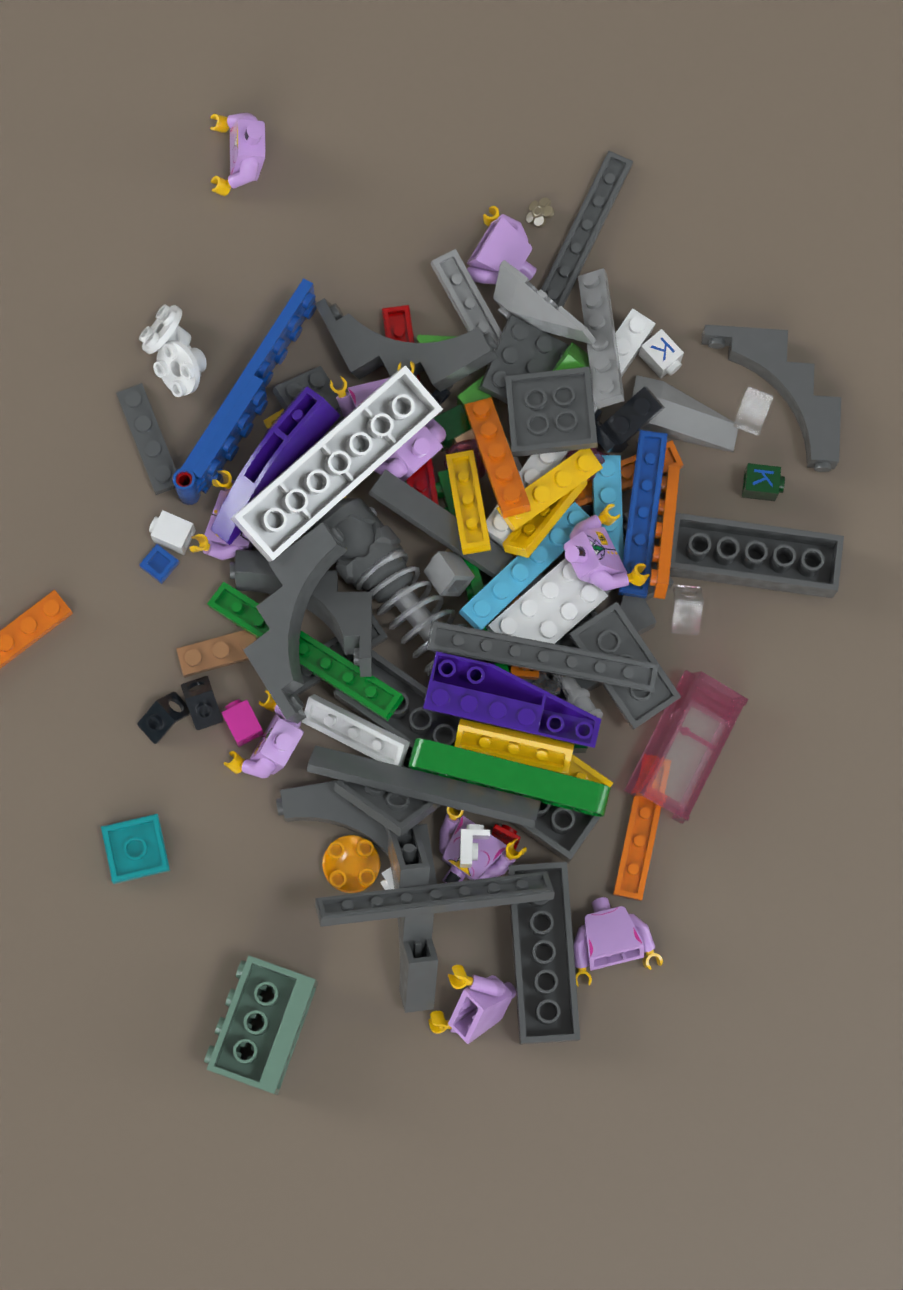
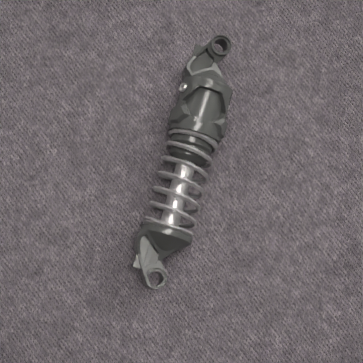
(378, 566)

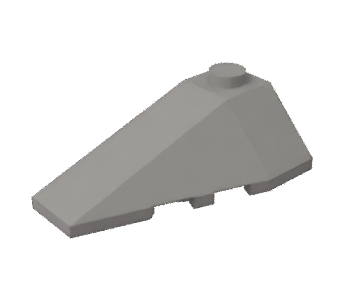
(521, 299)
(687, 418)

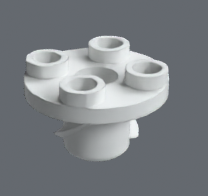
(164, 330)
(180, 367)

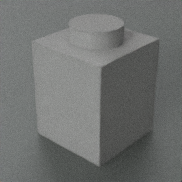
(448, 573)

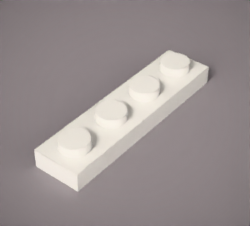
(355, 731)

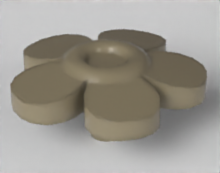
(539, 212)

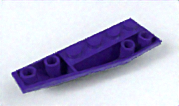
(284, 442)
(501, 699)

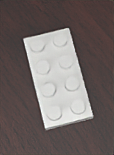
(550, 606)

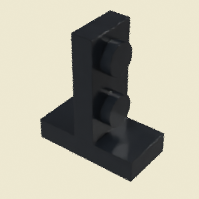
(628, 421)

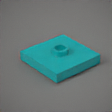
(135, 848)

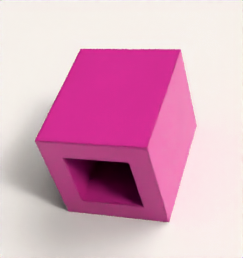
(242, 722)

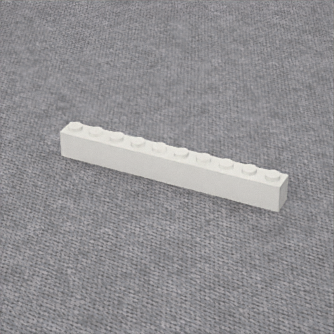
(629, 338)

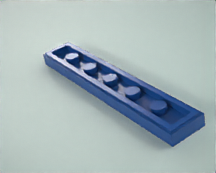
(643, 507)

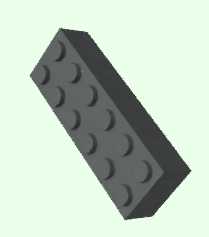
(756, 555)
(545, 961)

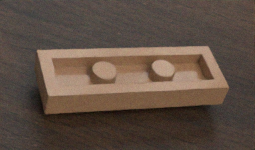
(214, 653)

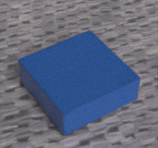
(159, 563)

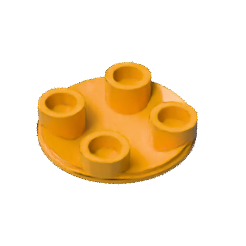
(351, 864)

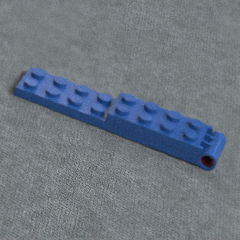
(244, 401)

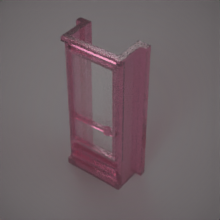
(686, 744)

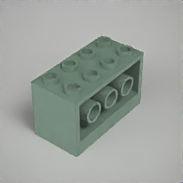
(282, 1024)

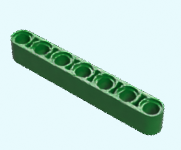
(510, 777)

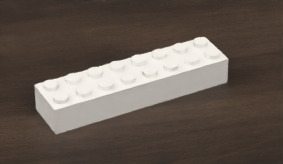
(336, 464)

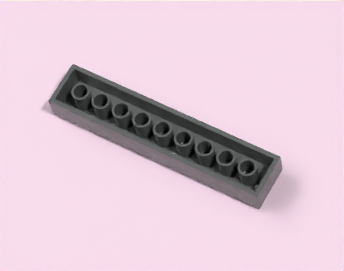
(555, 827)

